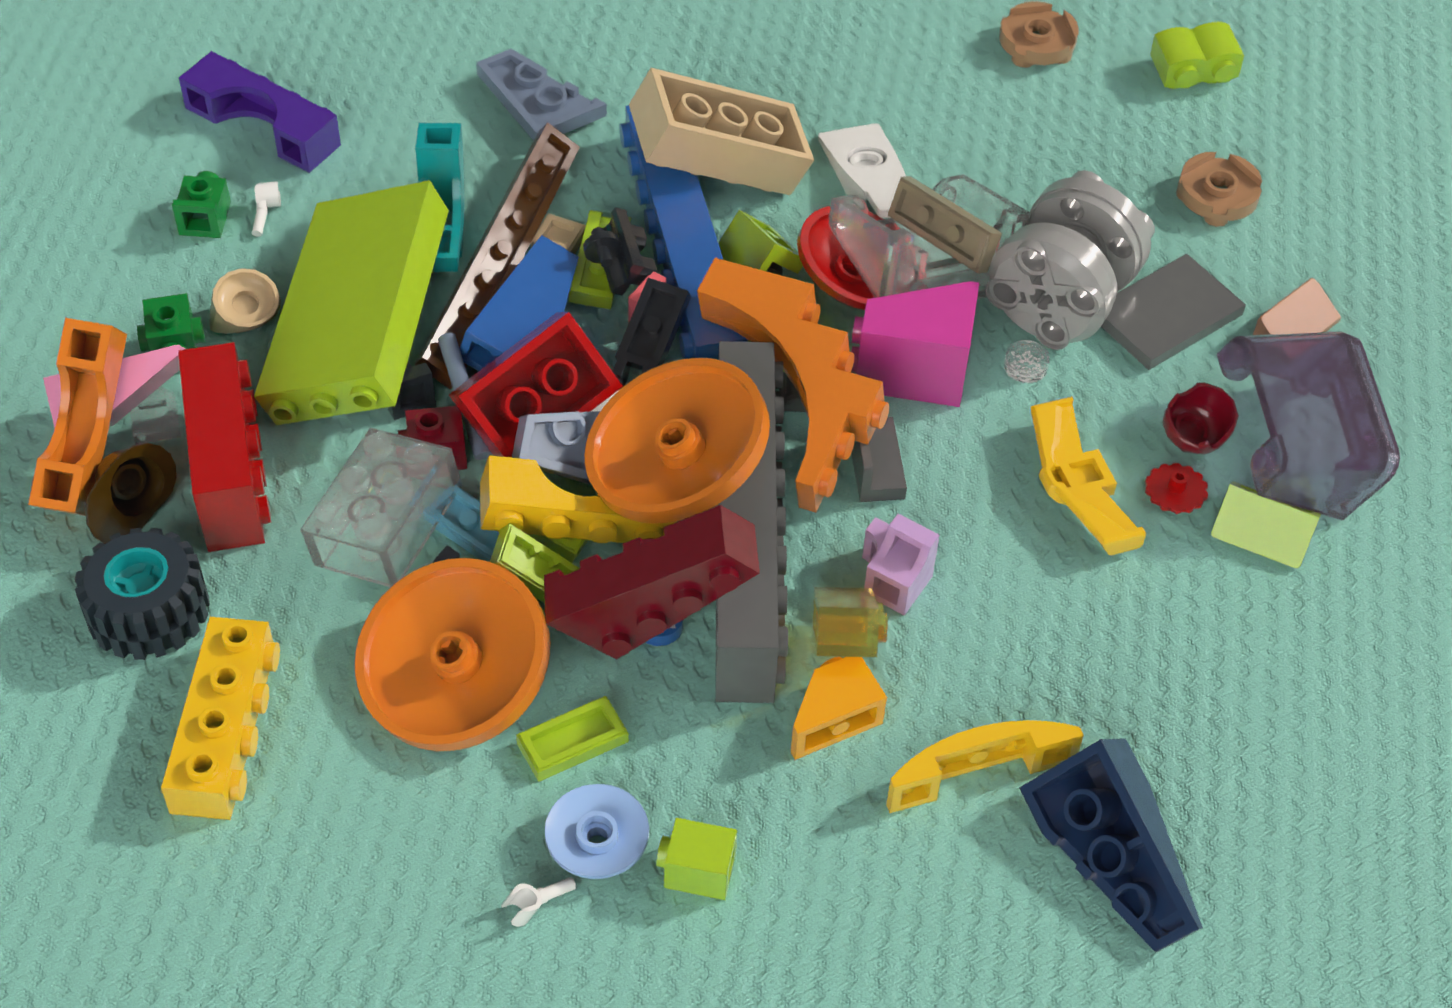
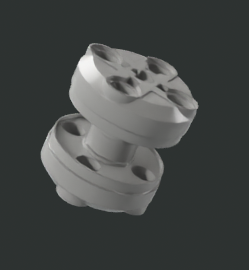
(1070, 260)

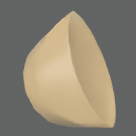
(243, 301)

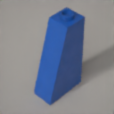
(522, 303)

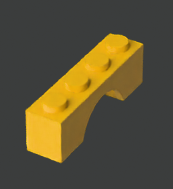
(523, 496)

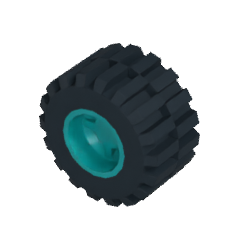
(142, 593)

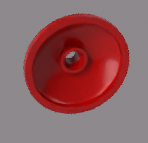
(828, 262)

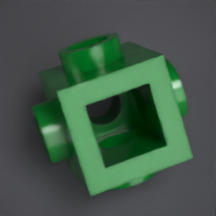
(179, 329)

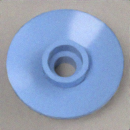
(593, 812)

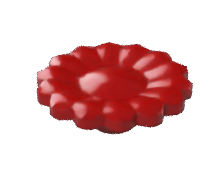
(1176, 488)

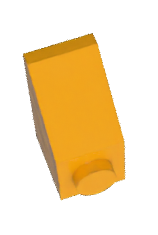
(837, 705)

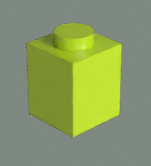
(698, 858)

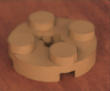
(1052, 46)
(1219, 205)

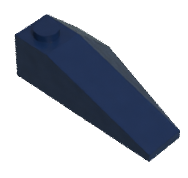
(1113, 831)

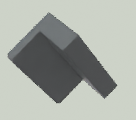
(879, 466)

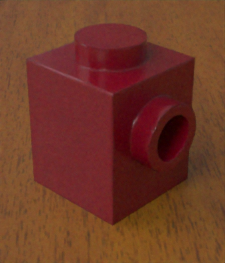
(438, 426)

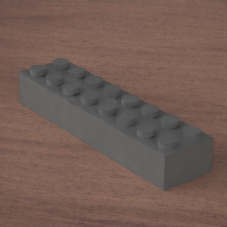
(752, 617)

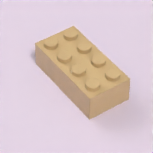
(720, 132)

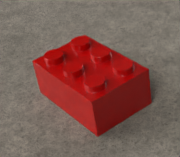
(540, 374)

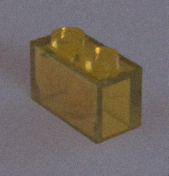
(848, 622)

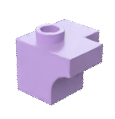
(899, 561)

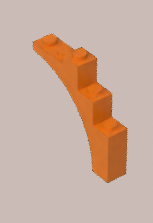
(814, 357)

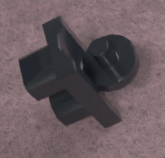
(618, 252)

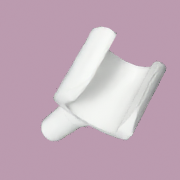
(266, 196)
(530, 899)

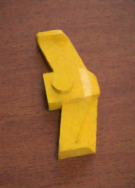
(1081, 478)

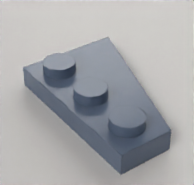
(536, 97)
(555, 442)

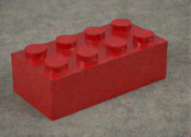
(224, 447)

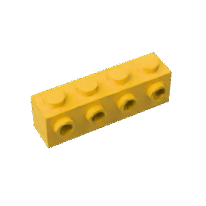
(220, 719)

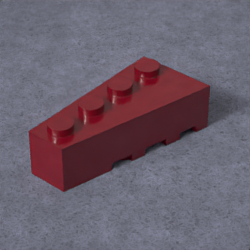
(653, 582)

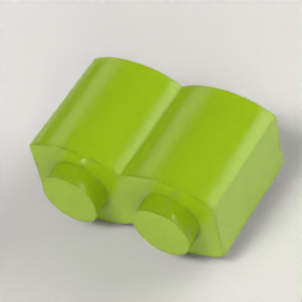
(1196, 55)

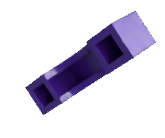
(225, 90)

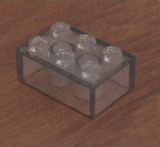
(382, 507)

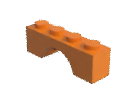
(89, 376)

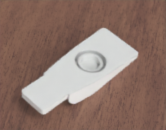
(864, 164)

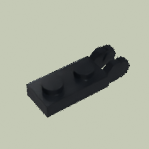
(651, 328)

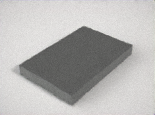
(1170, 311)

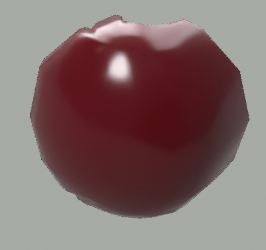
(1200, 419)

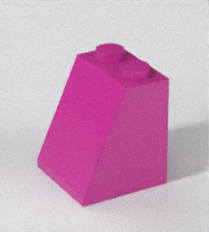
(918, 342)

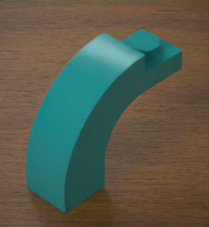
(442, 162)

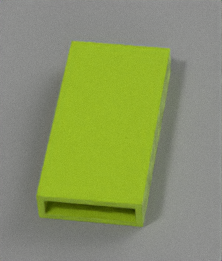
(353, 304)

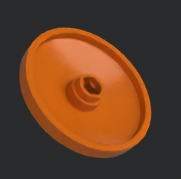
(677, 440)
(452, 654)

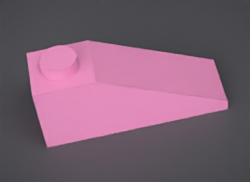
(137, 380)

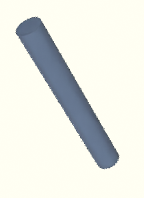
(458, 375)

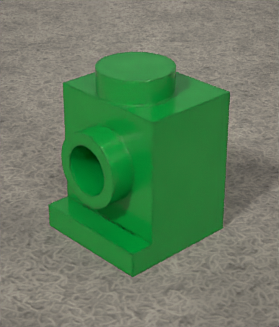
(202, 194)

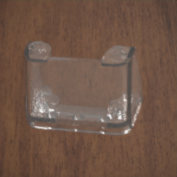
(900, 261)

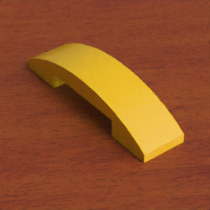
(1037, 742)

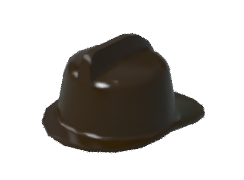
(129, 489)

